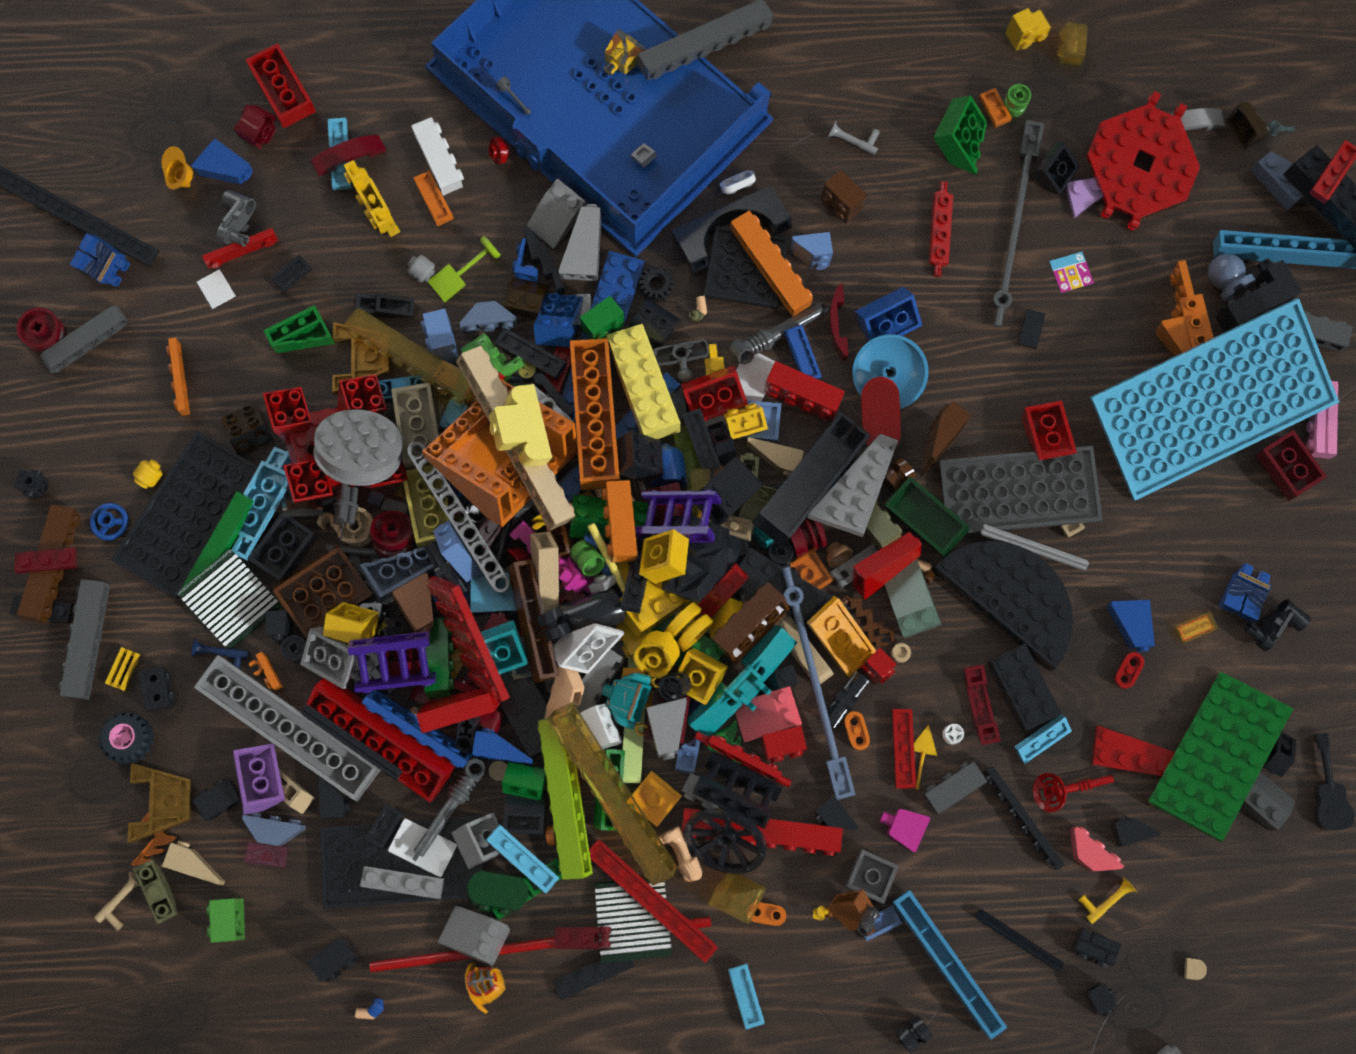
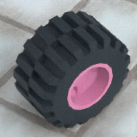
(126, 738)

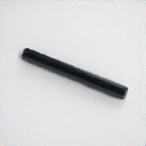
(1019, 940)

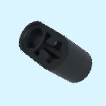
(463, 732)

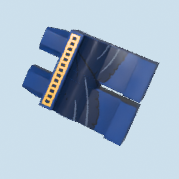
(100, 260)
(1246, 593)

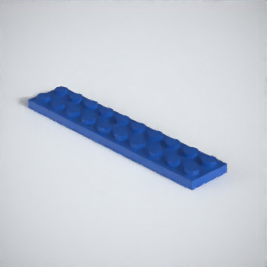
(620, 282)

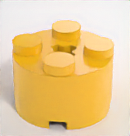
(657, 653)

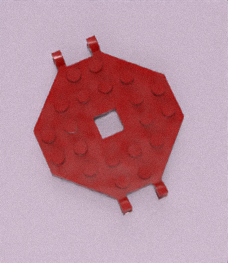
(1129, 187)

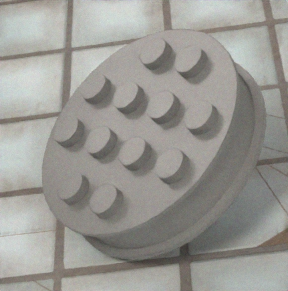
(357, 447)

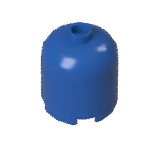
(673, 468)

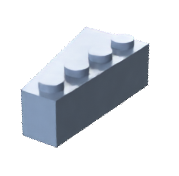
(392, 572)

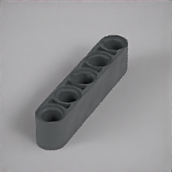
(83, 339)

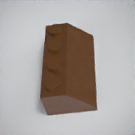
(751, 623)

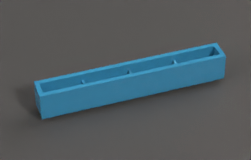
(949, 964)

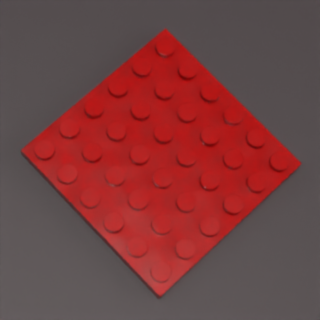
(467, 637)

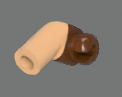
(927, 571)

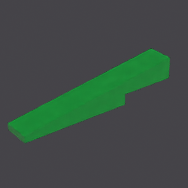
(223, 535)

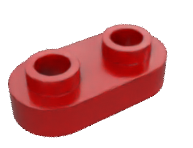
(1129, 671)

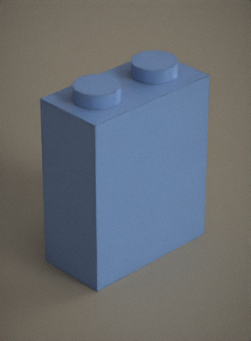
(455, 551)

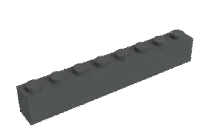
(704, 39)

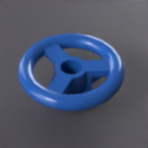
(103, 516)

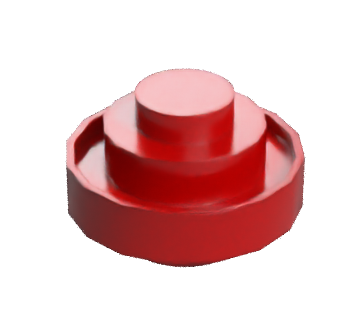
(498, 150)

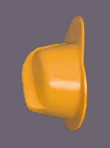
(175, 168)

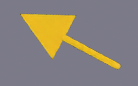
(924, 745)

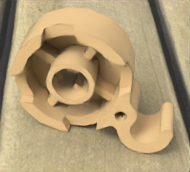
(352, 538)

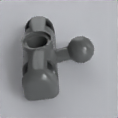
(691, 354)

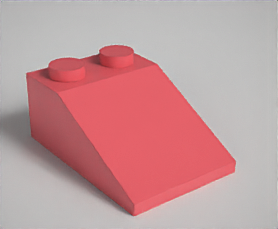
(772, 714)

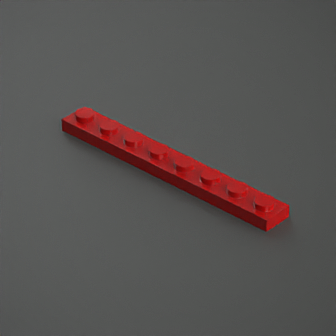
(652, 901)

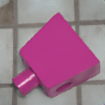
(905, 828)

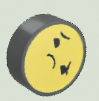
(527, 372)

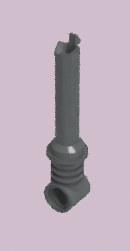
(764, 339)
(457, 794)

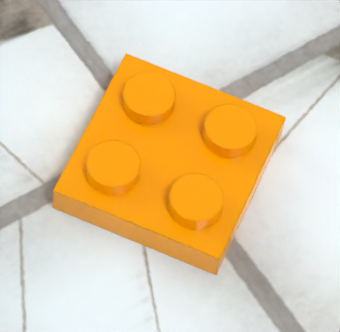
(655, 798)

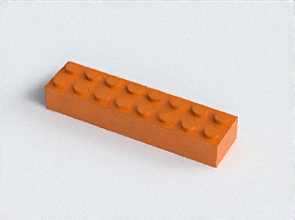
(594, 413)

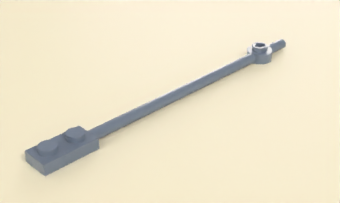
(837, 766)

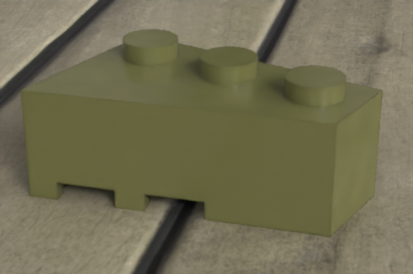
(881, 529)

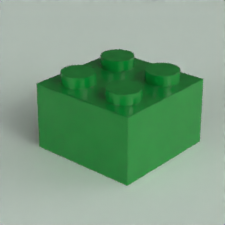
(602, 319)

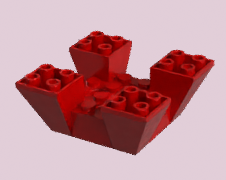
(297, 428)

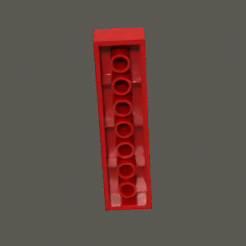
(420, 766)

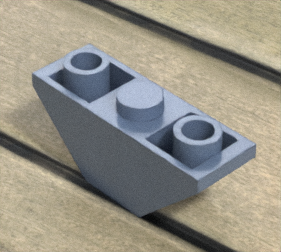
(487, 317)
(272, 830)

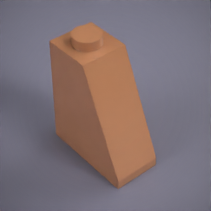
(415, 603)

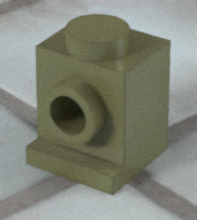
(750, 460)

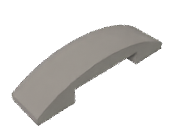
(1203, 118)

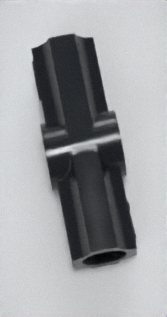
(442, 567)
(846, 698)

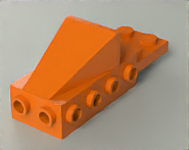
(1189, 317)

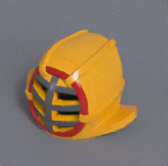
(486, 984)

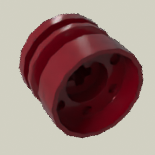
(809, 533)

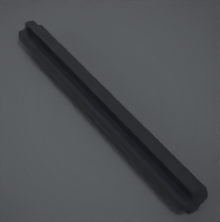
(351, 742)

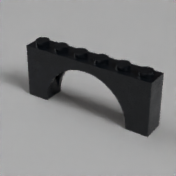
(693, 236)

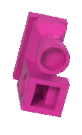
(573, 577)

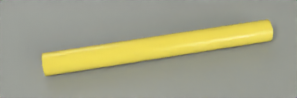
(603, 549)

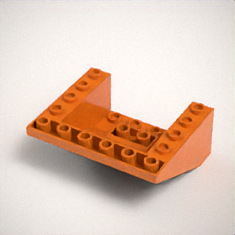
(483, 474)

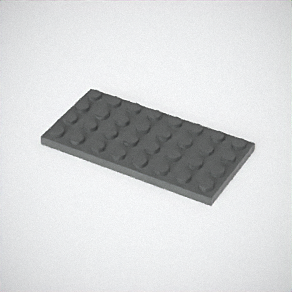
(1022, 491)

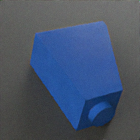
(222, 164)
(1134, 623)

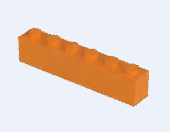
(771, 263)

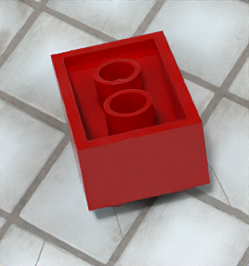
(1048, 430)

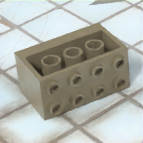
(416, 418)

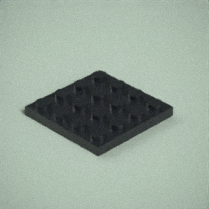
(735, 276)

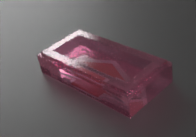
(266, 854)

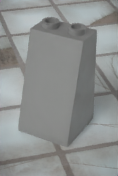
(583, 249)

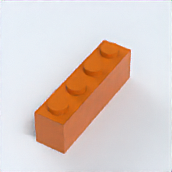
(620, 521)

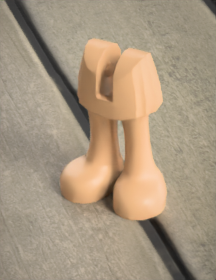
(688, 866)

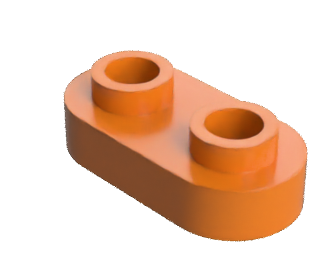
(858, 730)
(766, 914)

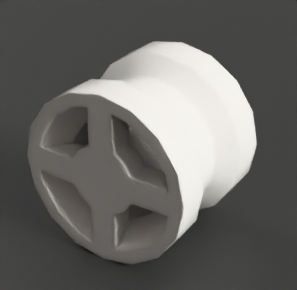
(957, 734)

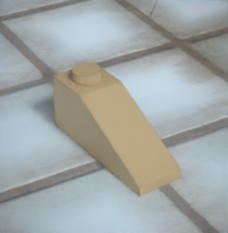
(780, 457)
(295, 794)
(190, 862)

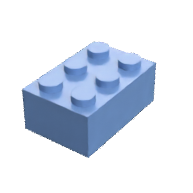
(439, 335)

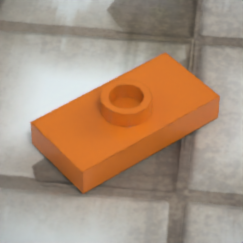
(995, 107)

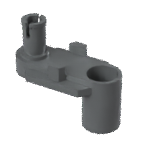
(236, 220)

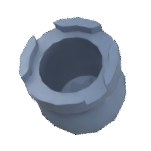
(1228, 274)

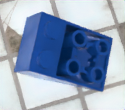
(558, 320)

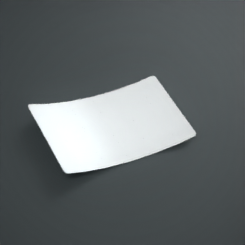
(436, 857)

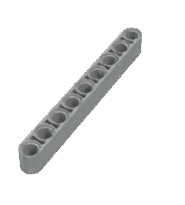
(461, 527)

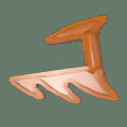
(159, 840)

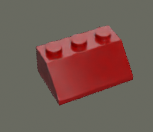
(715, 393)

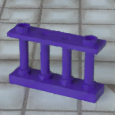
(695, 534)
(399, 643)

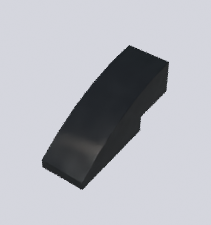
(385, 305)

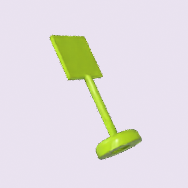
(448, 282)

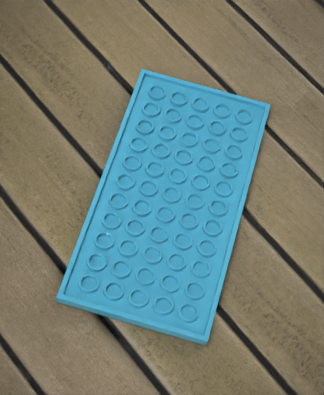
(1215, 399)

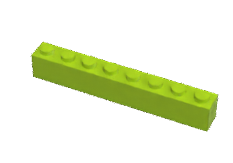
(565, 806)

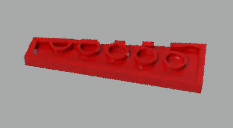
(1128, 753)

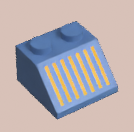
(813, 249)

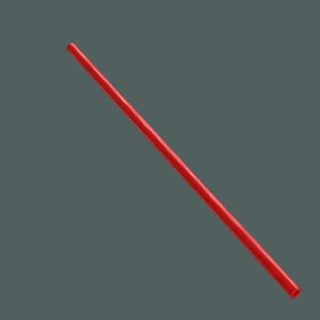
(506, 949)

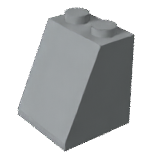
(666, 726)

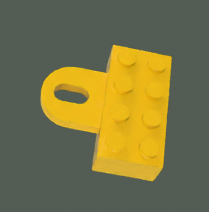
(656, 606)

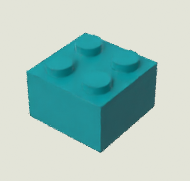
(505, 647)

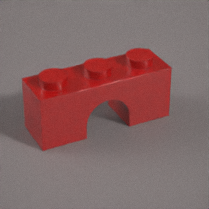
(878, 667)

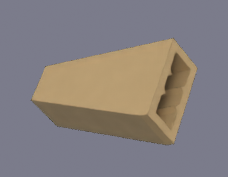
(546, 564)

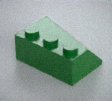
(961, 133)

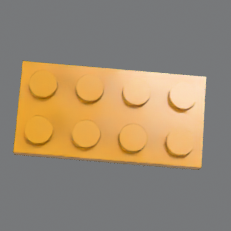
(841, 636)

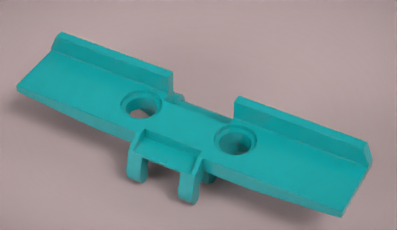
(746, 685)

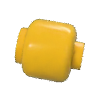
(147, 473)

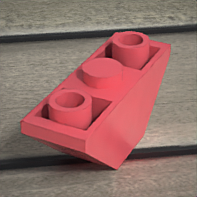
(1092, 853)

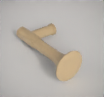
(105, 912)

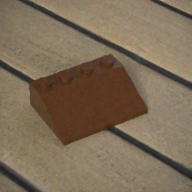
(944, 431)
(320, 588)

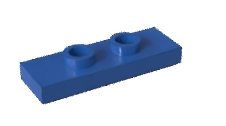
(802, 351)

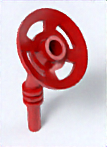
(1056, 791)

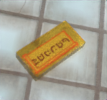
(1196, 627)

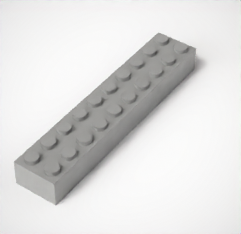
(286, 728)

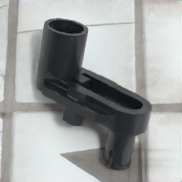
(1284, 614)

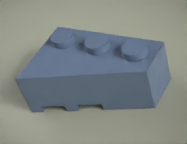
(1270, 174)

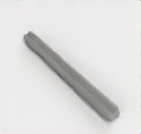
(1035, 547)

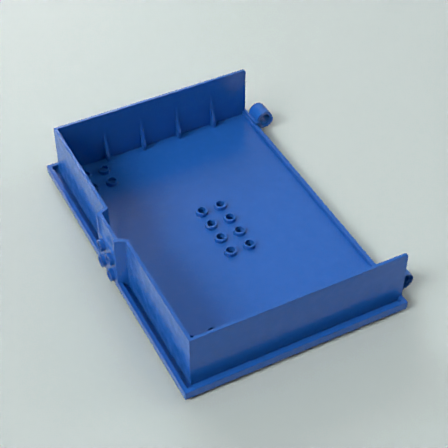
(590, 121)

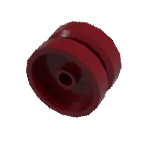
(40, 329)
(392, 534)

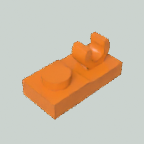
(265, 666)

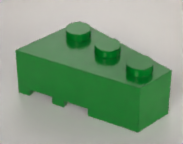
(299, 332)

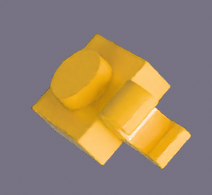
(713, 363)

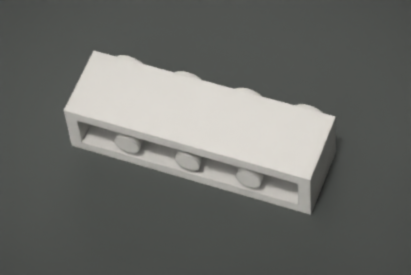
(437, 156)

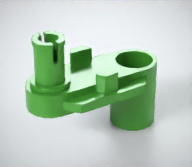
(496, 359)

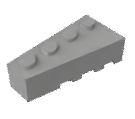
(599, 676)

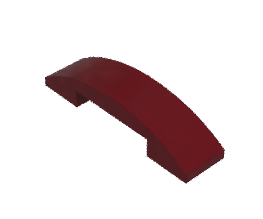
(346, 152)
(839, 344)
(980, 705)

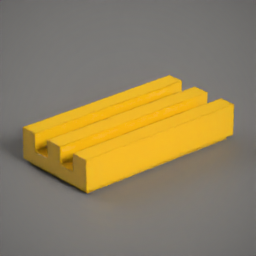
(115, 667)

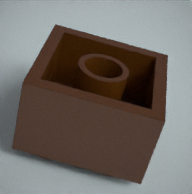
(843, 196)

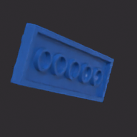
(408, 724)

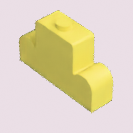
(521, 427)

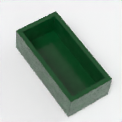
(927, 517)

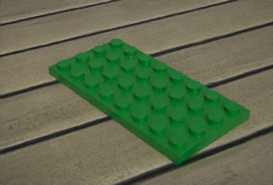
(1220, 756)

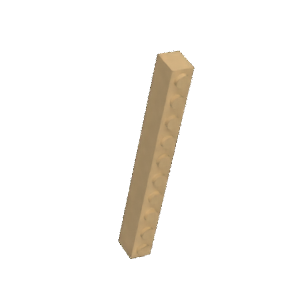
(537, 479)

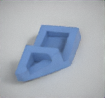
(687, 757)

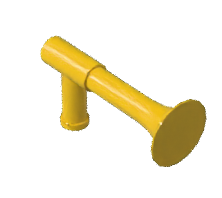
(1096, 913)

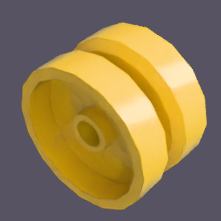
(690, 628)

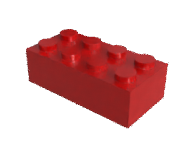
(280, 85)
(803, 391)

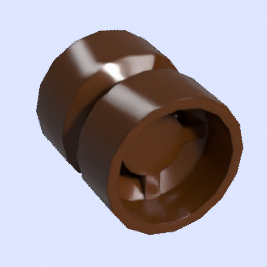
(898, 474)

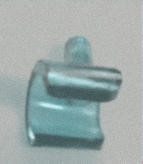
(1279, 128)

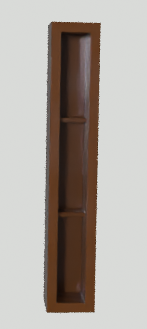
(42, 586)
(528, 606)

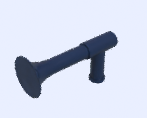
(234, 653)

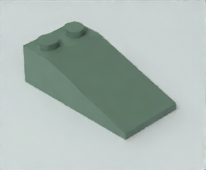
(912, 601)

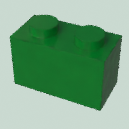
(524, 781)

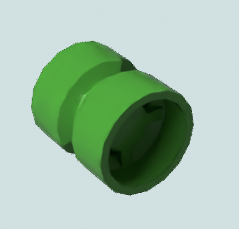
(1017, 99)
(587, 558)

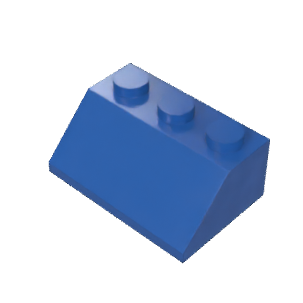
(890, 315)

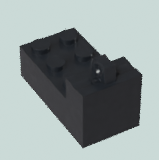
(1274, 288)

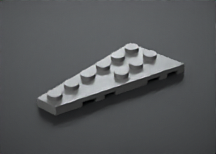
(855, 494)

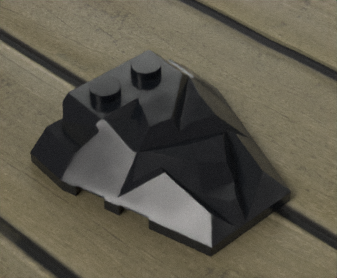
(704, 562)

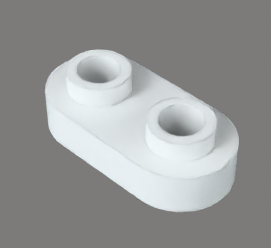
(736, 182)

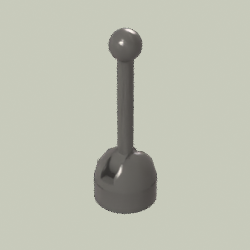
(504, 86)

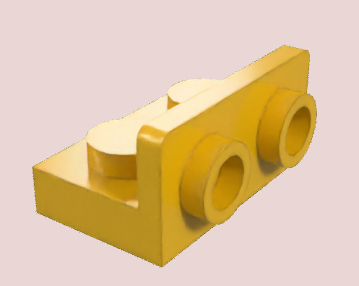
(746, 420)

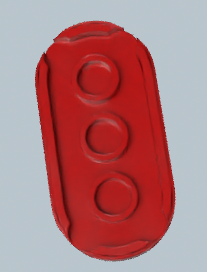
(881, 409)

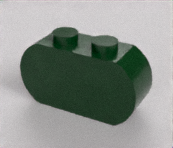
(497, 892)

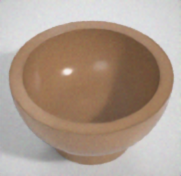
(838, 554)

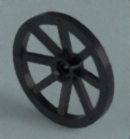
(727, 838)

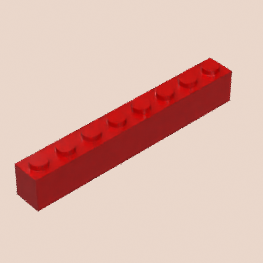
(786, 833)

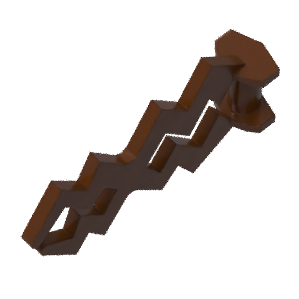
(870, 625)

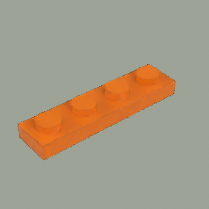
(176, 369)

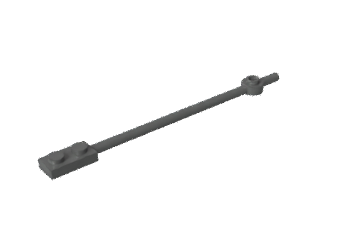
(1030, 150)

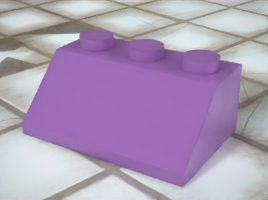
(258, 778)

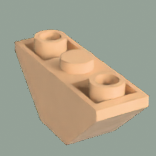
(566, 689)

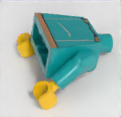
(628, 699)

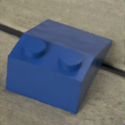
(493, 747)

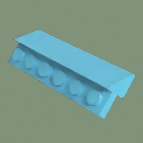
(266, 490)

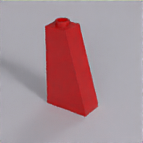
(885, 564)
(455, 708)

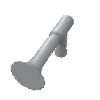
(866, 146)

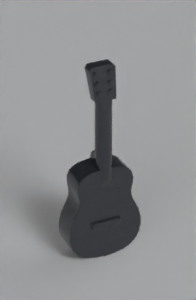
(1332, 807)

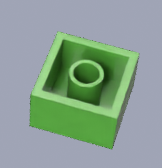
(226, 920)

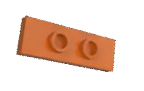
(433, 198)

